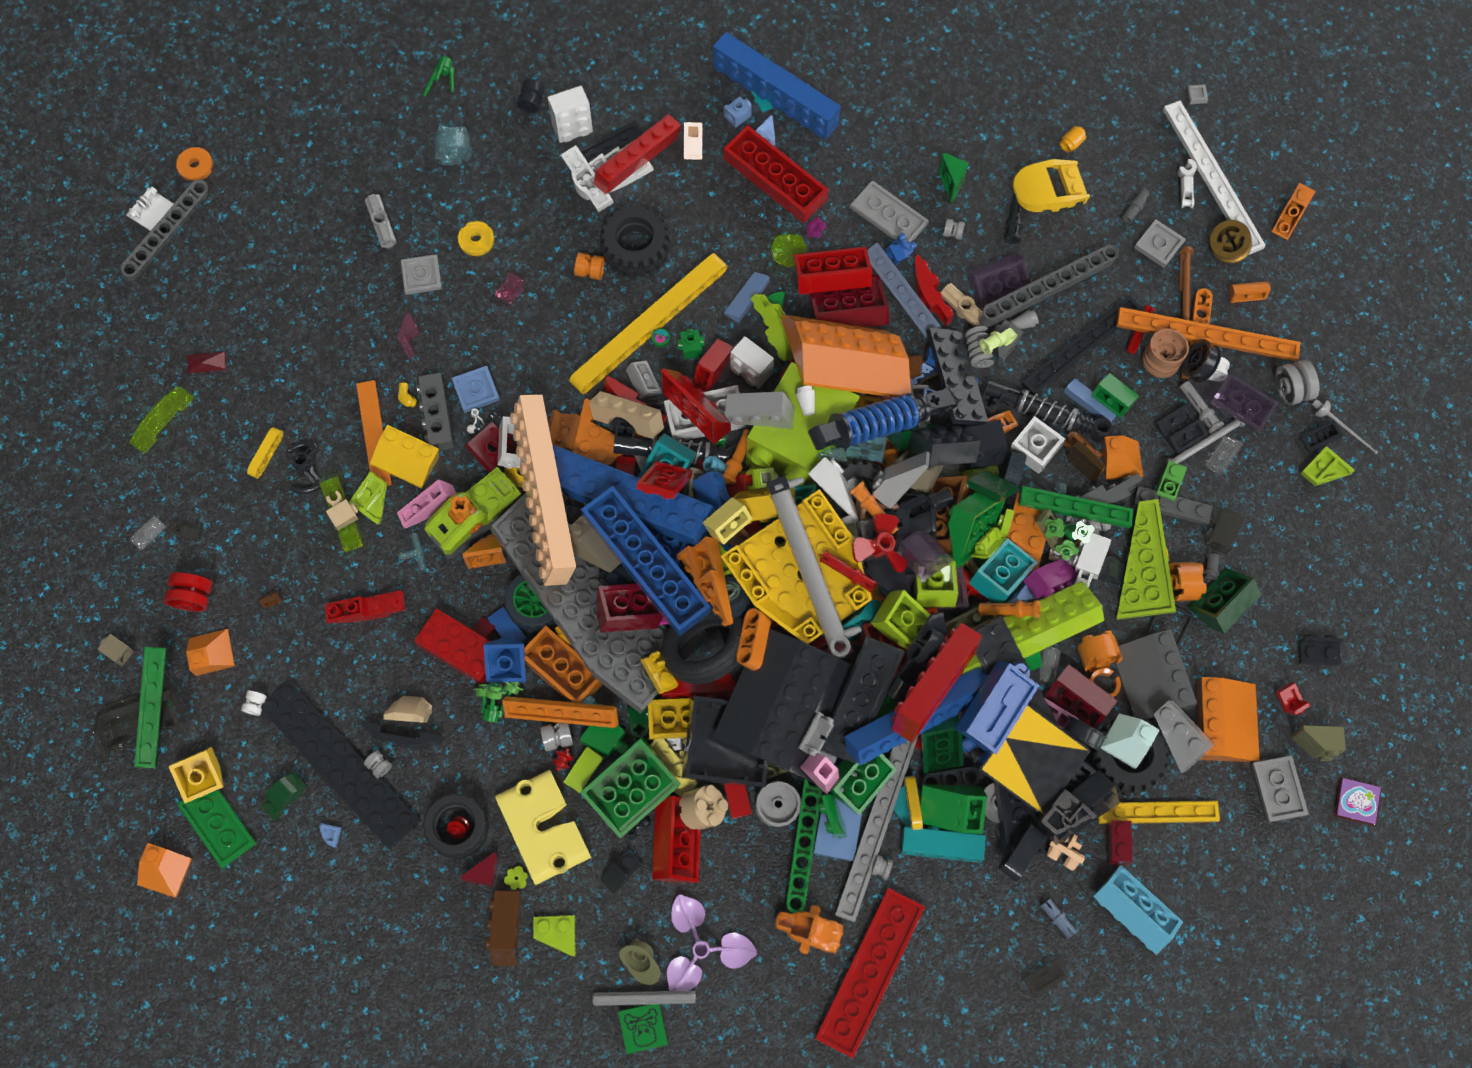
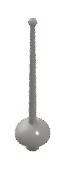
(1323, 409)

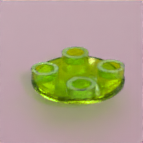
(785, 247)

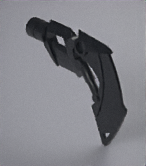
(882, 570)

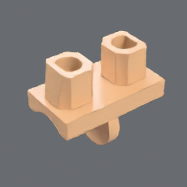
(1073, 858)

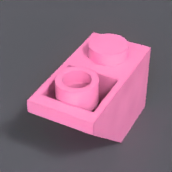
(821, 771)

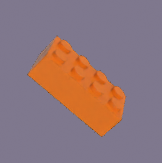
(1025, 531)
(560, 666)

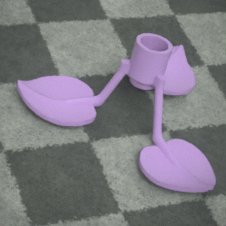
(735, 948)

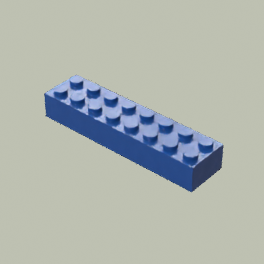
(776, 86)
(646, 561)

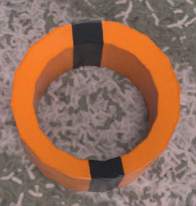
(1112, 675)

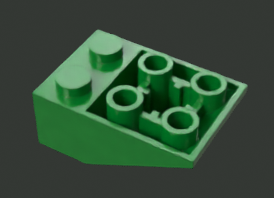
(954, 807)

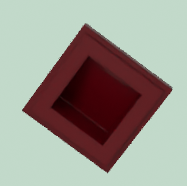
(484, 628)

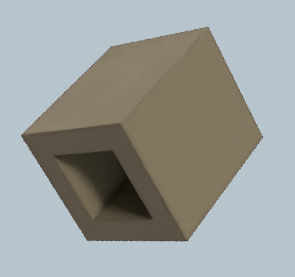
(115, 650)

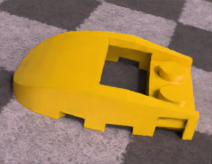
(1035, 190)

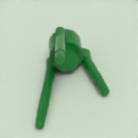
(442, 68)

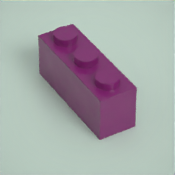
(1050, 578)

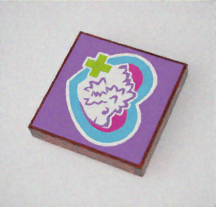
(1357, 801)

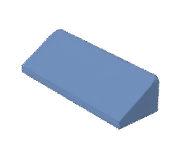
(742, 301)
(1082, 396)

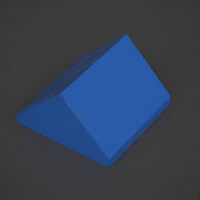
(505, 660)

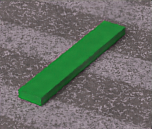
(1076, 507)
(150, 707)

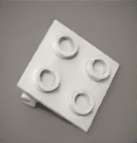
(149, 209)

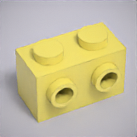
(727, 520)

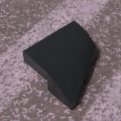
(1065, 813)

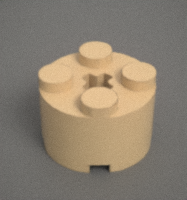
(702, 807)

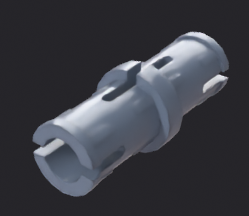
(1059, 918)

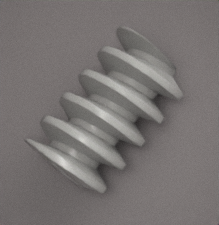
(978, 358)

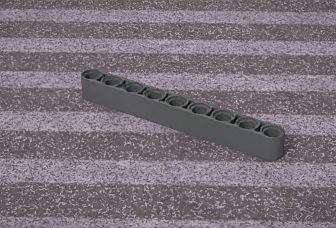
(1043, 291)

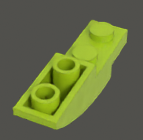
(772, 318)

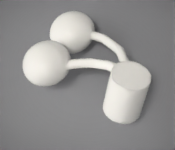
(474, 413)

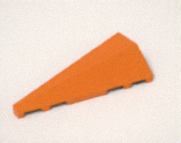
(706, 568)

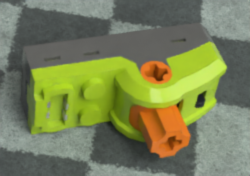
(471, 513)

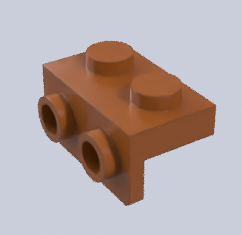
(563, 429)

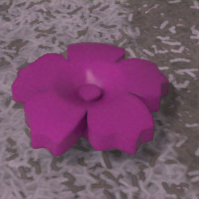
(815, 228)

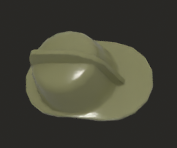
(640, 962)

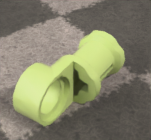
(997, 340)

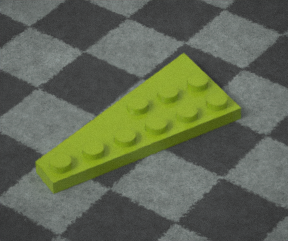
(1147, 576)

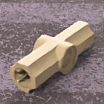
(957, 300)

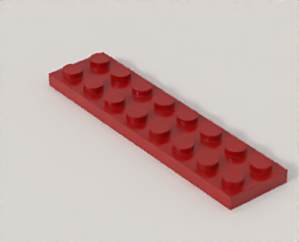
(870, 973)

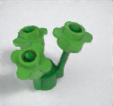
(1070, 531)
(494, 691)

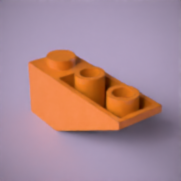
(1293, 211)

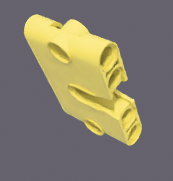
(538, 847)

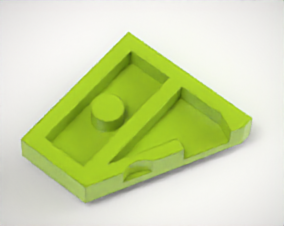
(1326, 468)
(1005, 522)

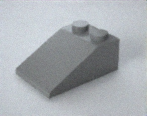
(898, 478)

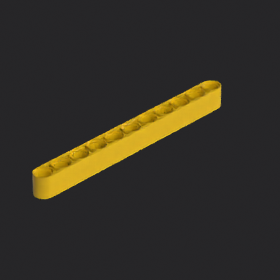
(642, 328)

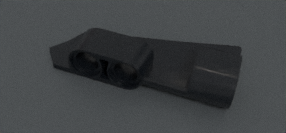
(918, 656)

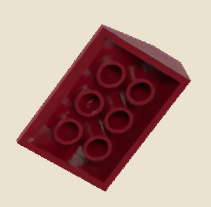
(852, 306)

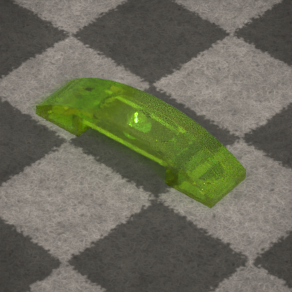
(158, 417)
(349, 535)

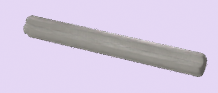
(643, 998)

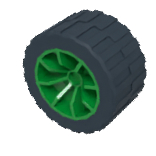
(526, 608)

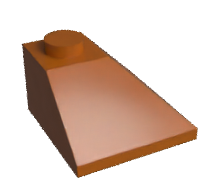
(1121, 457)
(485, 553)
(210, 652)
(162, 870)

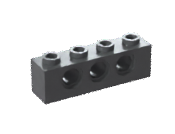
(434, 384)

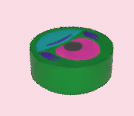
(660, 338)

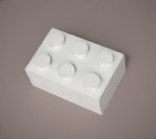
(570, 114)

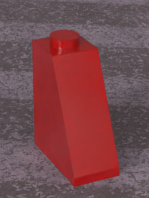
(712, 366)

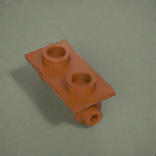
(1073, 437)

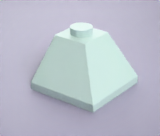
(1129, 739)

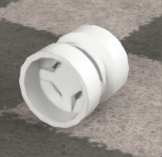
(253, 703)

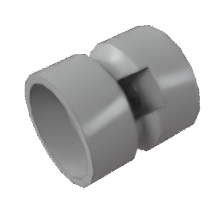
(556, 735)

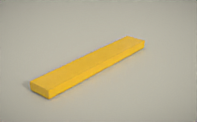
(1163, 812)

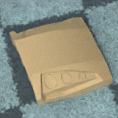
(409, 709)

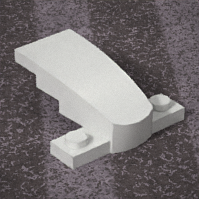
(584, 173)

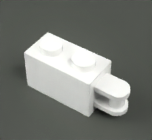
(1091, 558)

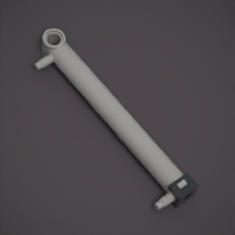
(808, 566)

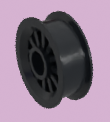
(1201, 360)
(1084, 733)

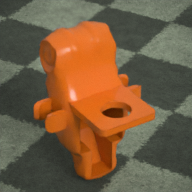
(810, 930)

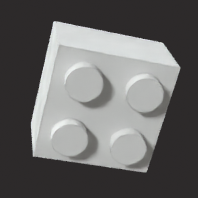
(751, 363)
(1038, 443)

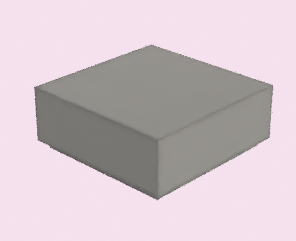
(1197, 94)

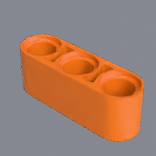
(753, 639)

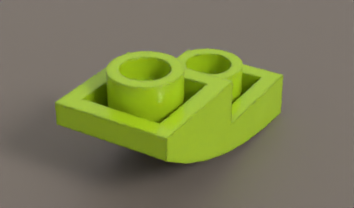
(583, 769)

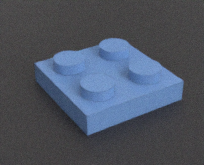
(475, 389)

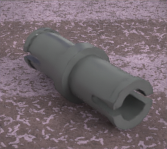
(1135, 206)

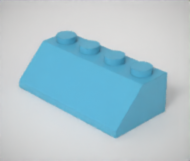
(1138, 909)

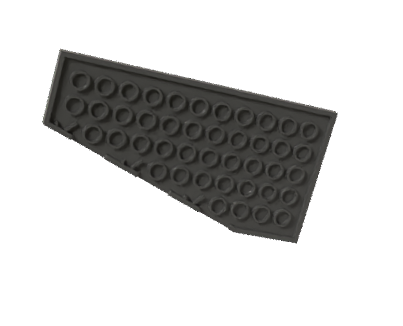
(609, 656)

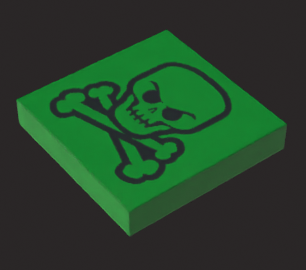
(643, 1028)

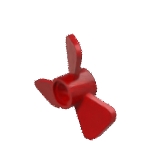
(884, 526)

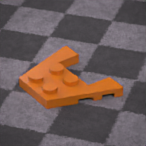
(595, 441)

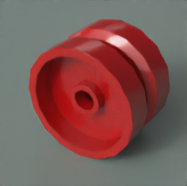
(188, 592)

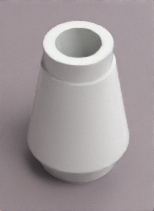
(806, 399)

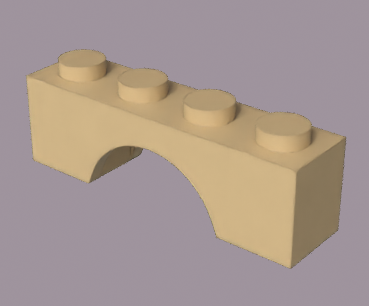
(643, 418)

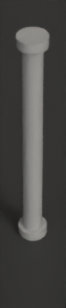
(1205, 442)

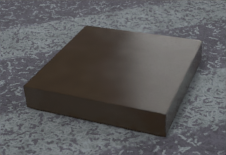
(1086, 462)

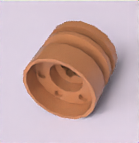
(1165, 353)

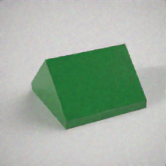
(952, 174)

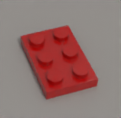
(664, 480)

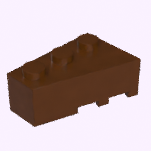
(504, 928)

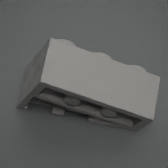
(760, 409)
(1182, 735)

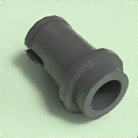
(1212, 567)

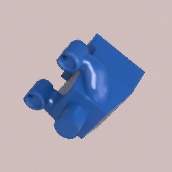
(900, 249)

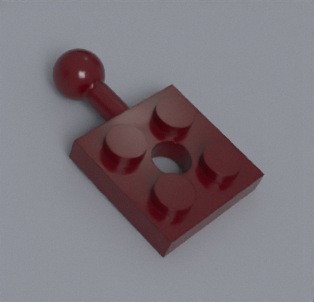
(479, 448)

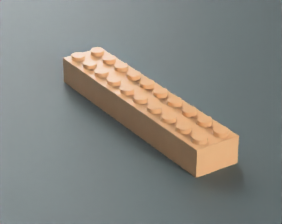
(543, 490)

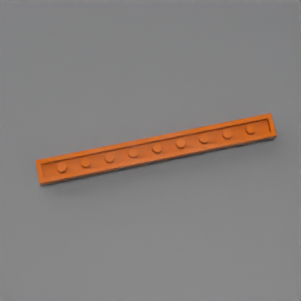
(1216, 335)

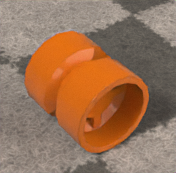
(589, 266)

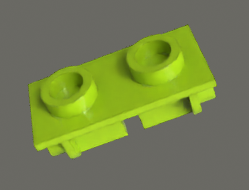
(988, 544)

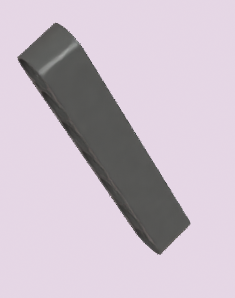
(163, 238)

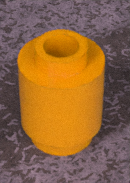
(1072, 139)

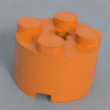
(1187, 580)
(1099, 651)

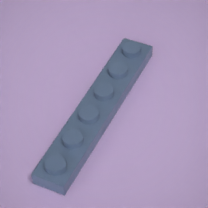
(901, 289)

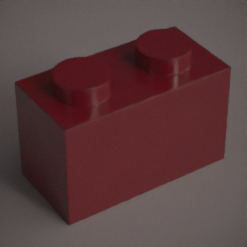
(1119, 842)

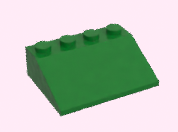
(970, 522)
(630, 787)

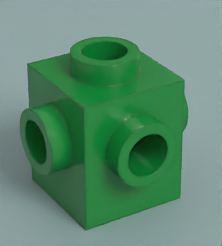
(690, 344)

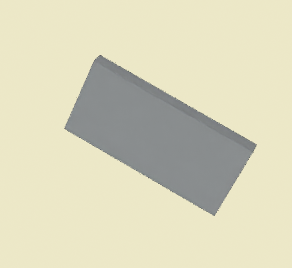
(888, 213)

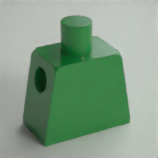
(605, 740)

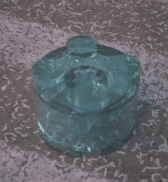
(452, 145)

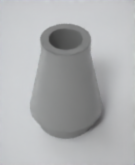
(1026, 320)

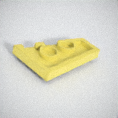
(674, 764)

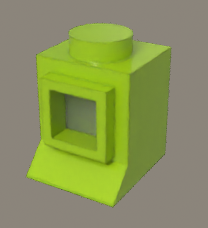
(760, 477)

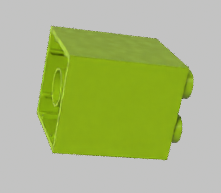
(791, 450)

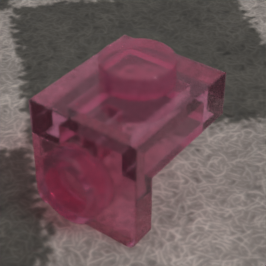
(510, 289)

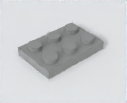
(1279, 789)

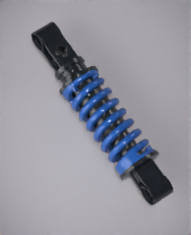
(880, 419)

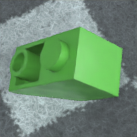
(1170, 480)

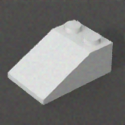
(830, 479)

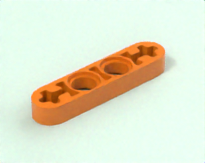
(1206, 307)

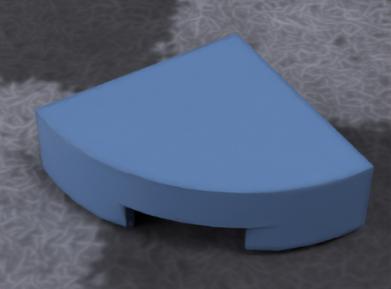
(330, 834)

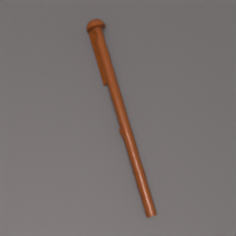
(1185, 259)

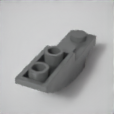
(1115, 493)

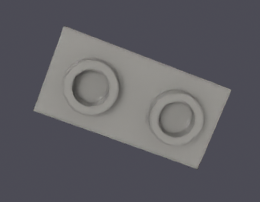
(811, 742)

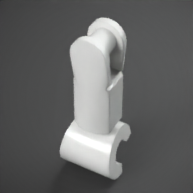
(1186, 175)

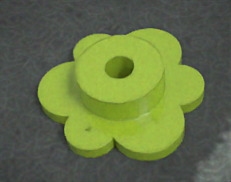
(512, 874)

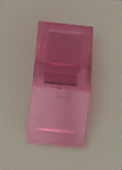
(407, 332)

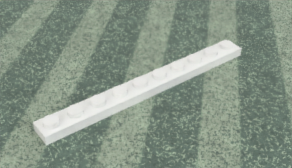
(1210, 170)

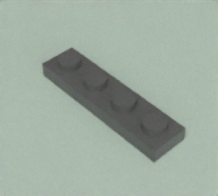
(1180, 508)

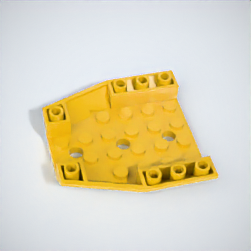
(771, 571)

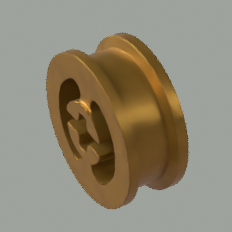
(1219, 248)

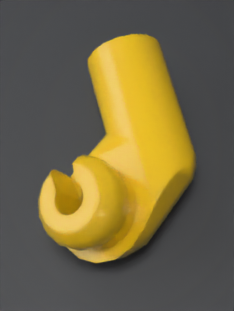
(405, 398)

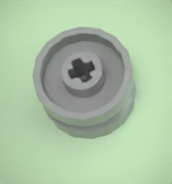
(1297, 382)
(777, 792)

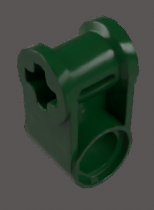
(638, 721)

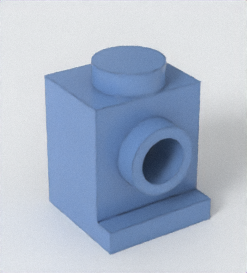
(738, 111)

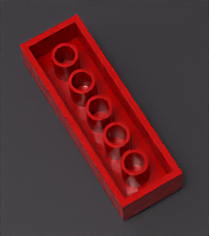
(775, 174)
(935, 682)

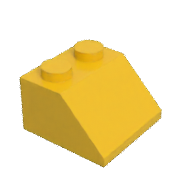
(197, 775)

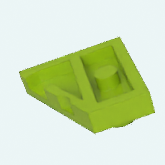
(371, 497)
(556, 932)

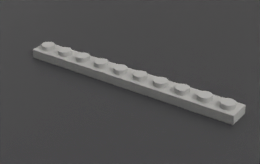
(874, 834)

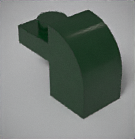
(281, 794)

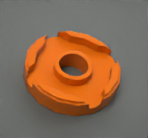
(192, 155)

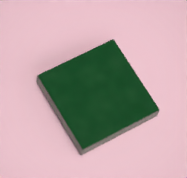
(991, 486)

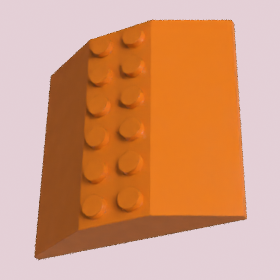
(848, 357)

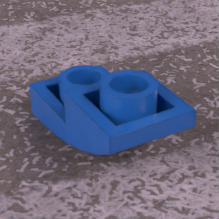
(505, 626)

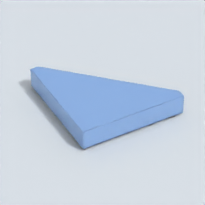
(766, 130)

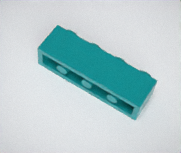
(943, 844)

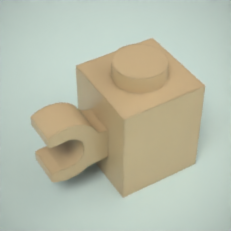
(341, 512)

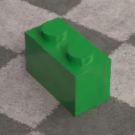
(1115, 395)

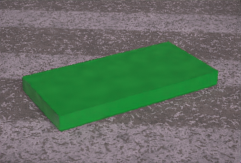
(218, 827)

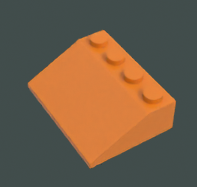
(1228, 719)

